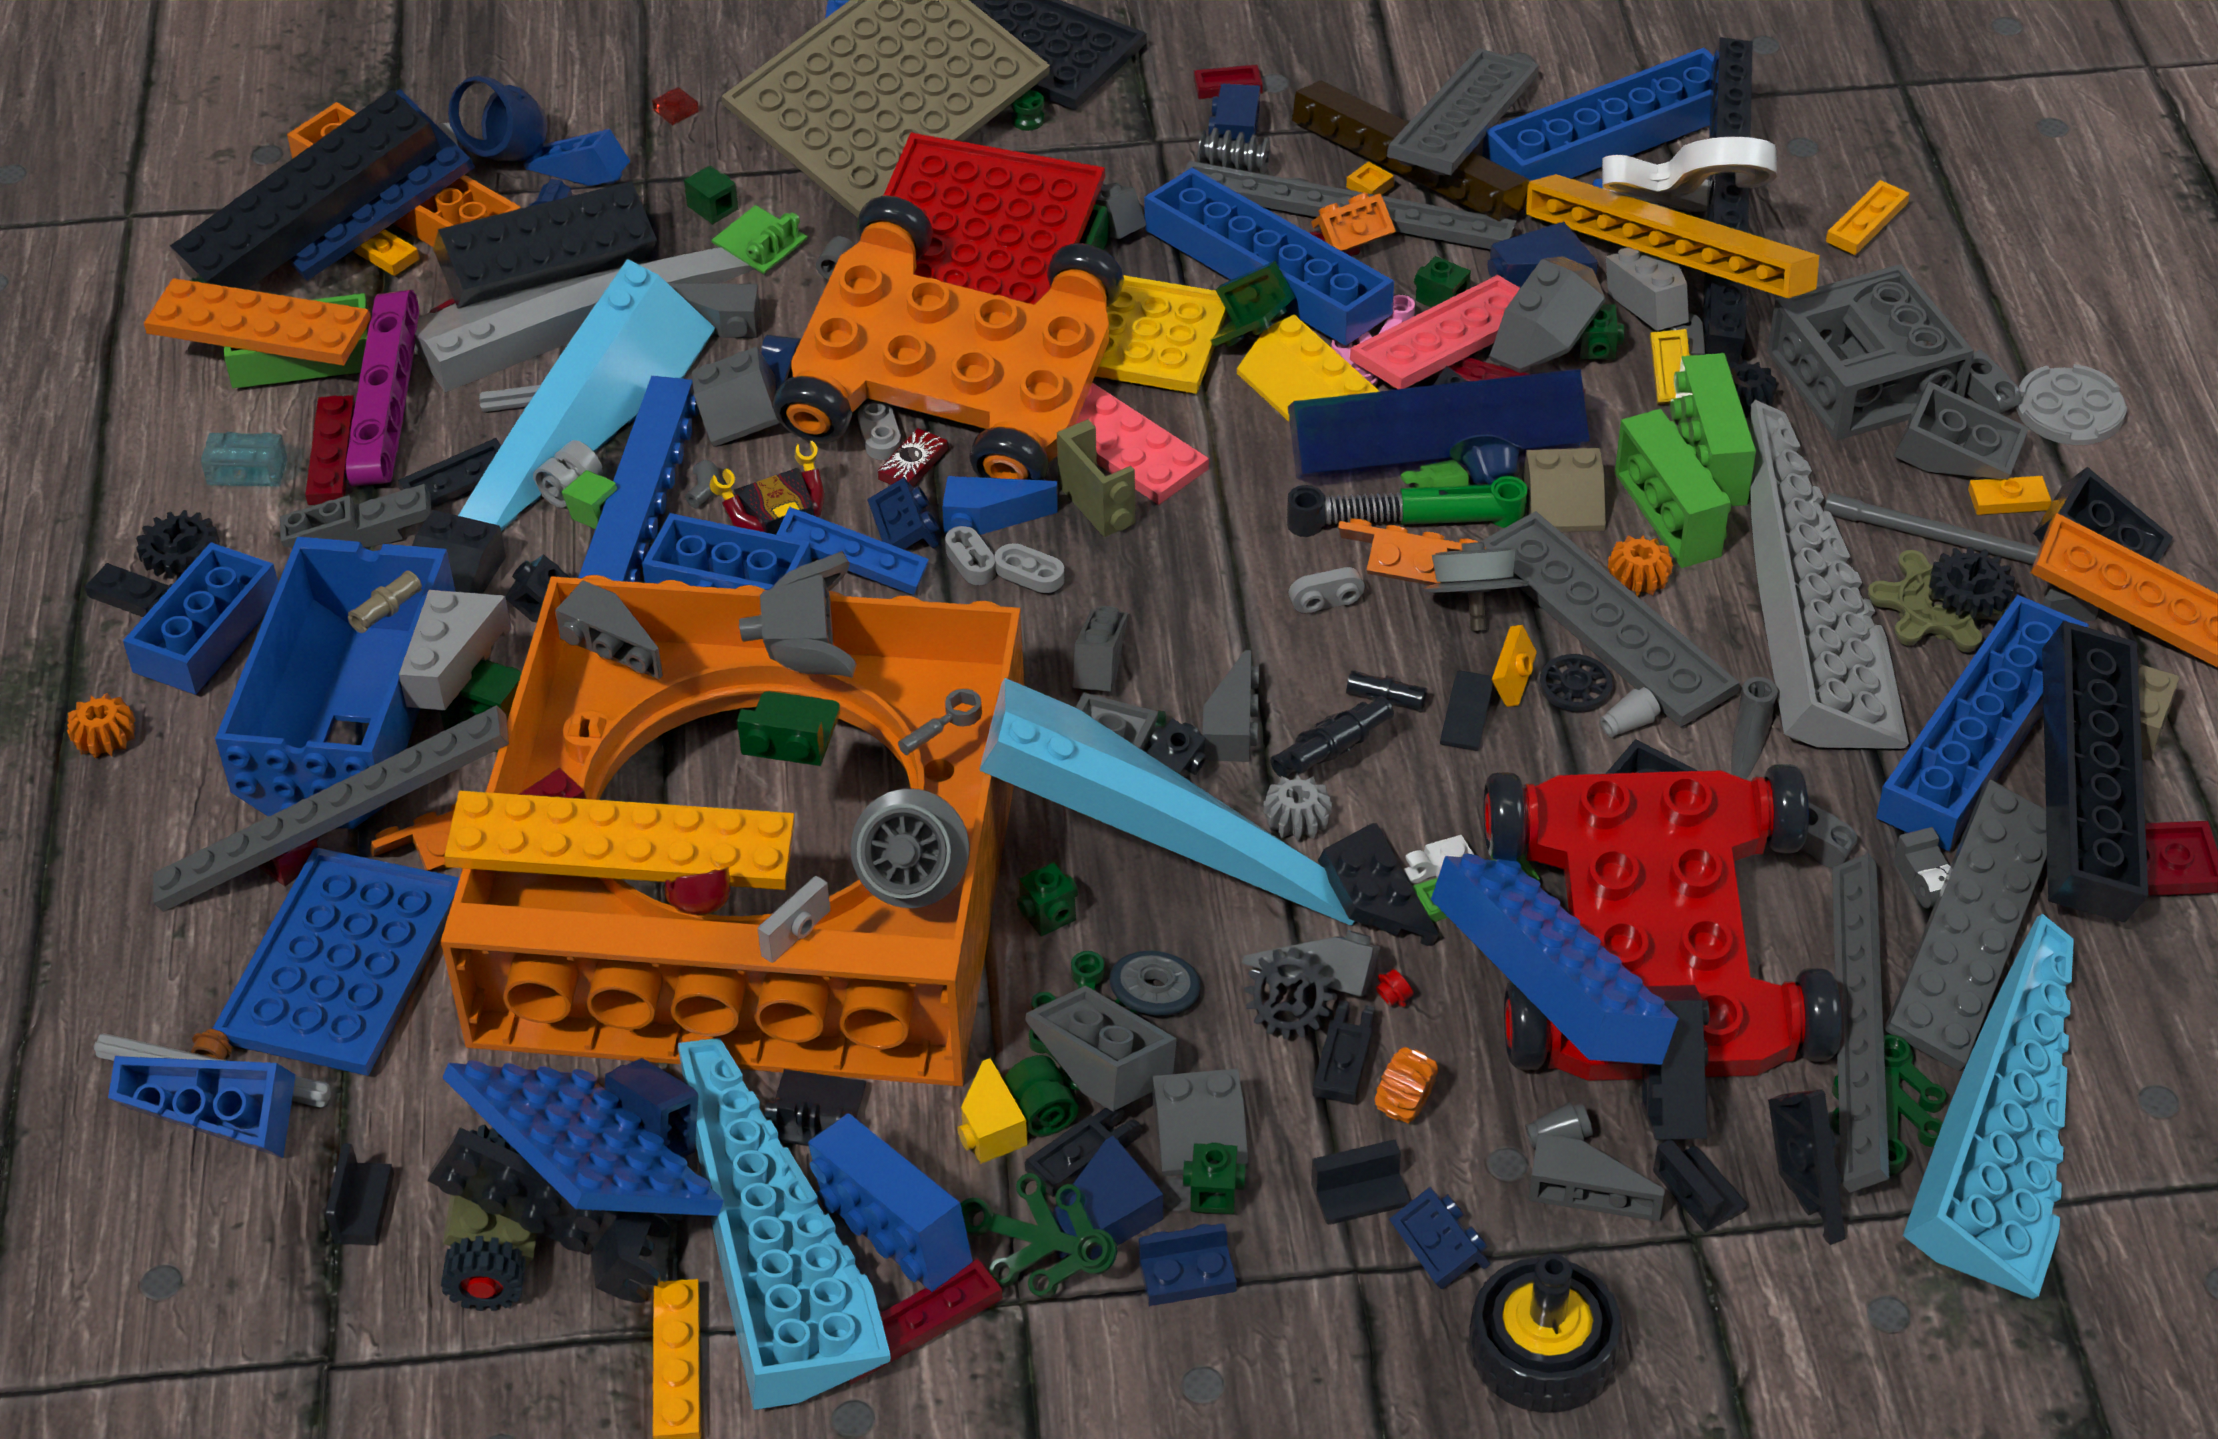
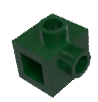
(1601, 335)
(1047, 899)
(1213, 1178)

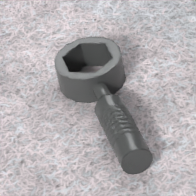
(936, 725)

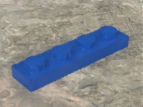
(865, 554)

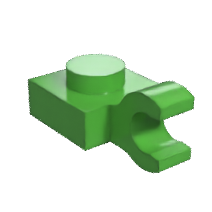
(1437, 475)

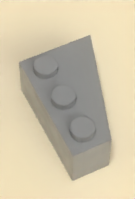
(1648, 287)
(448, 643)

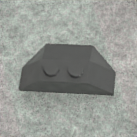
(1547, 314)

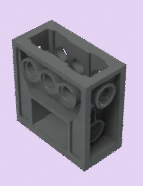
(1881, 355)

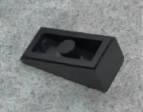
(1467, 710)

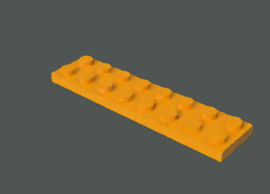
(618, 839)

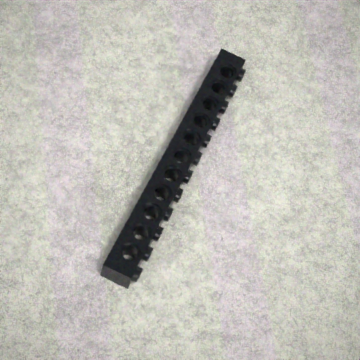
(1726, 203)

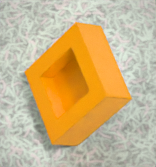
(1370, 179)

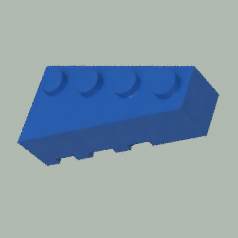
(216, 1097)

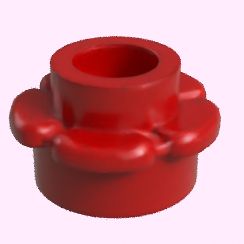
(1394, 988)

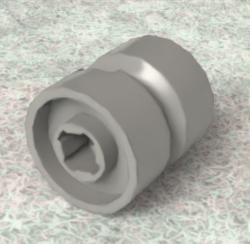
(563, 469)

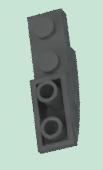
(369, 522)

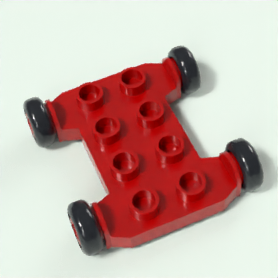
(1660, 890)

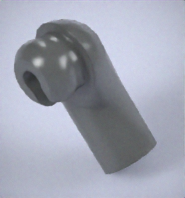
(702, 491)

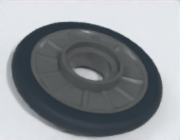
(1132, 971)

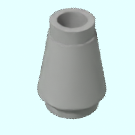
(1631, 712)

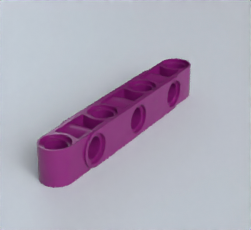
(382, 389)

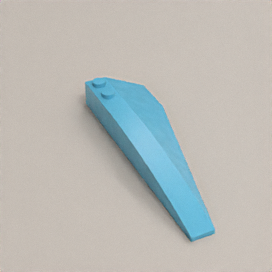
(594, 386)
(1100, 774)
(1998, 1150)
(790, 1282)

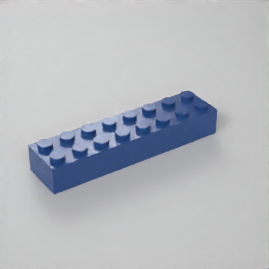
(1607, 120)
(1240, 236)
(1974, 727)
(1554, 960)

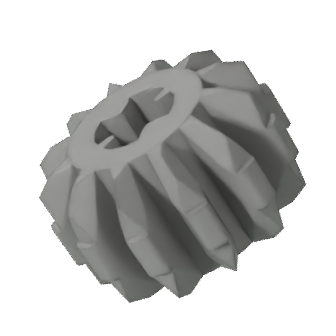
(1297, 807)

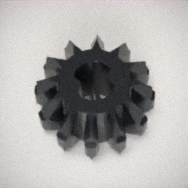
(1753, 384)

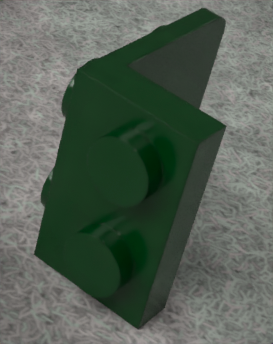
(1253, 302)
(788, 728)

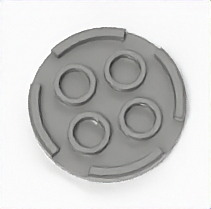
(2071, 404)

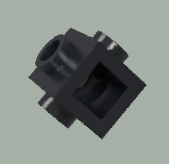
(531, 585)
(1179, 747)

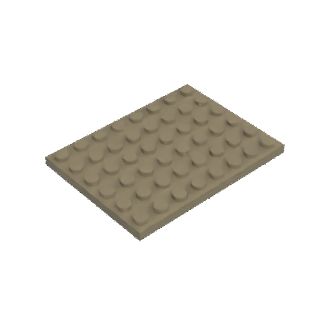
(872, 76)

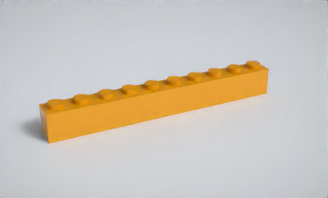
(1674, 236)

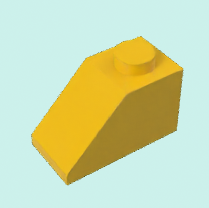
(991, 1117)

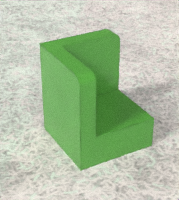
(586, 497)

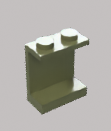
(1103, 500)

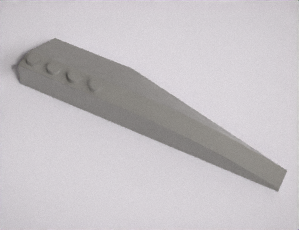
(1821, 639)

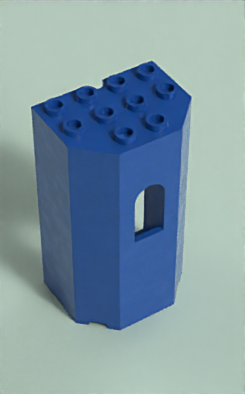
(319, 670)

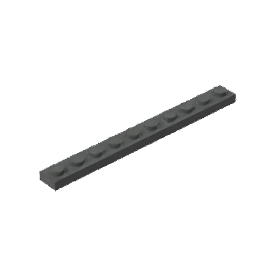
(1406, 215)
(330, 808)
(1862, 1042)

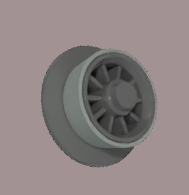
(1474, 572)
(910, 848)

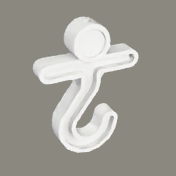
(1684, 180)

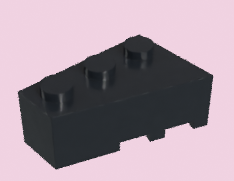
(1677, 1090)

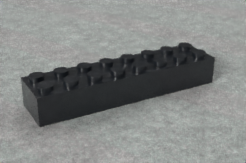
(308, 195)
(2093, 773)

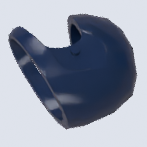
(511, 122)

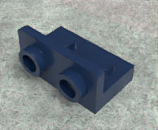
(903, 515)
(1438, 1238)
(1186, 1264)

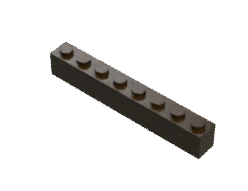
(1371, 130)

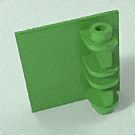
(761, 238)

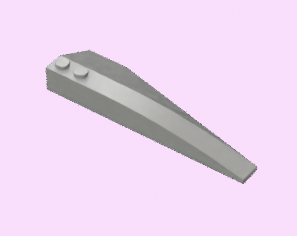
(521, 325)

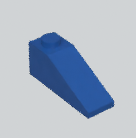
(582, 159)
(996, 502)

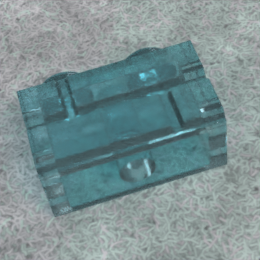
(244, 459)

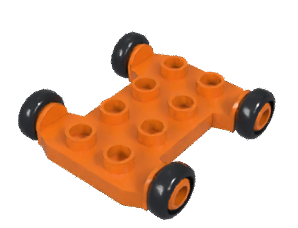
(950, 347)

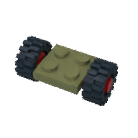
(485, 1250)

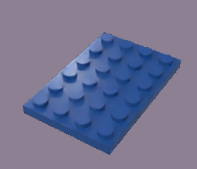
(339, 961)
(582, 1139)

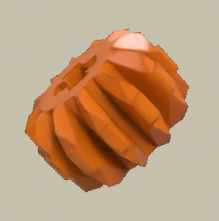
(1641, 564)
(101, 725)
(1406, 1084)

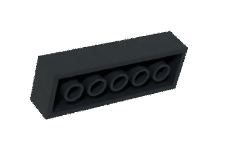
(544, 243)

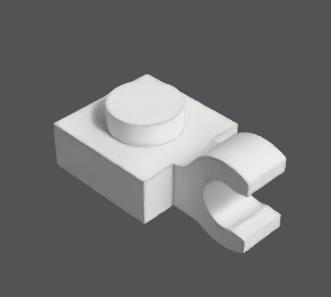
(1429, 862)

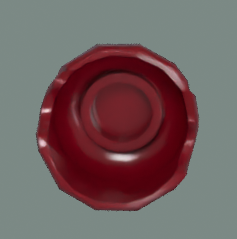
(699, 892)

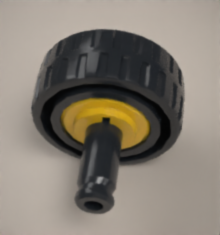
(1545, 1334)

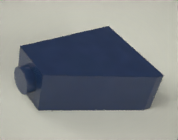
(1518, 256)
(660, 1100)
(1117, 1196)

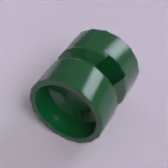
(1041, 1095)

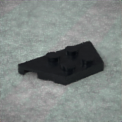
(1374, 885)
(1806, 1156)

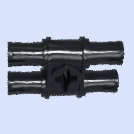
(1332, 737)

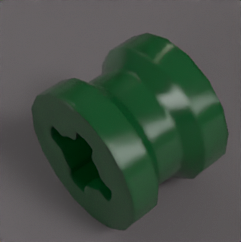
(1028, 111)

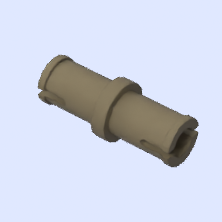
(384, 601)

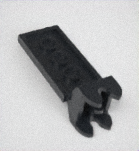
(512, 1188)

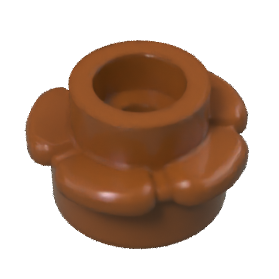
(212, 1044)

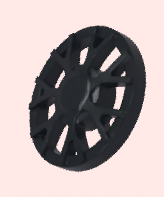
(1575, 682)

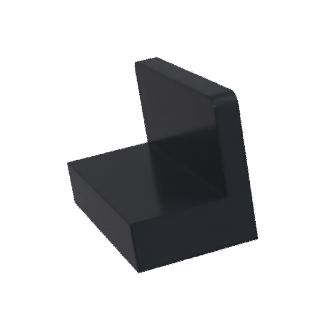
(1359, 1182)
(1697, 1185)
(358, 1199)

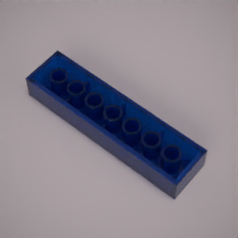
(1426, 421)

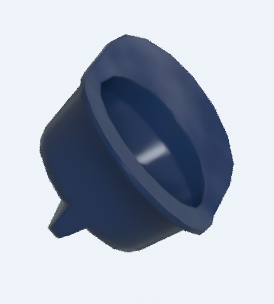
(1487, 457)

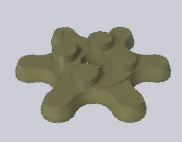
(1918, 616)

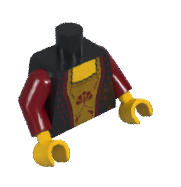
(765, 502)

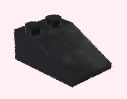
(2105, 511)
(472, 548)

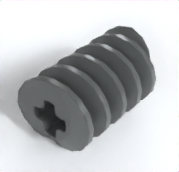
(1233, 153)

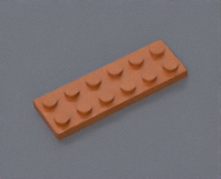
(257, 321)
(2130, 587)

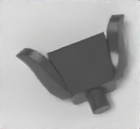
(799, 620)

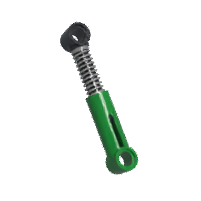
(1497, 502)

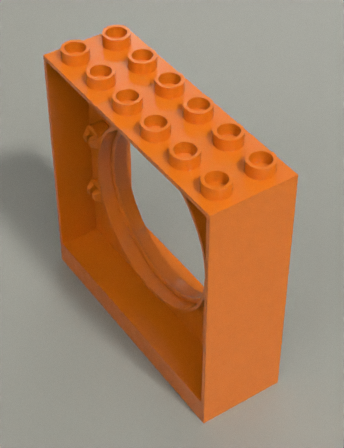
(627, 977)

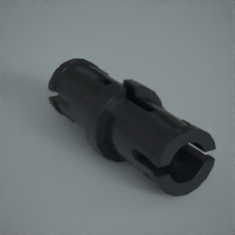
(1395, 692)

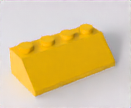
(1297, 365)

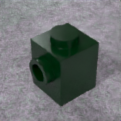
(711, 194)
(1440, 281)

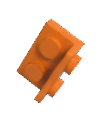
(1356, 223)

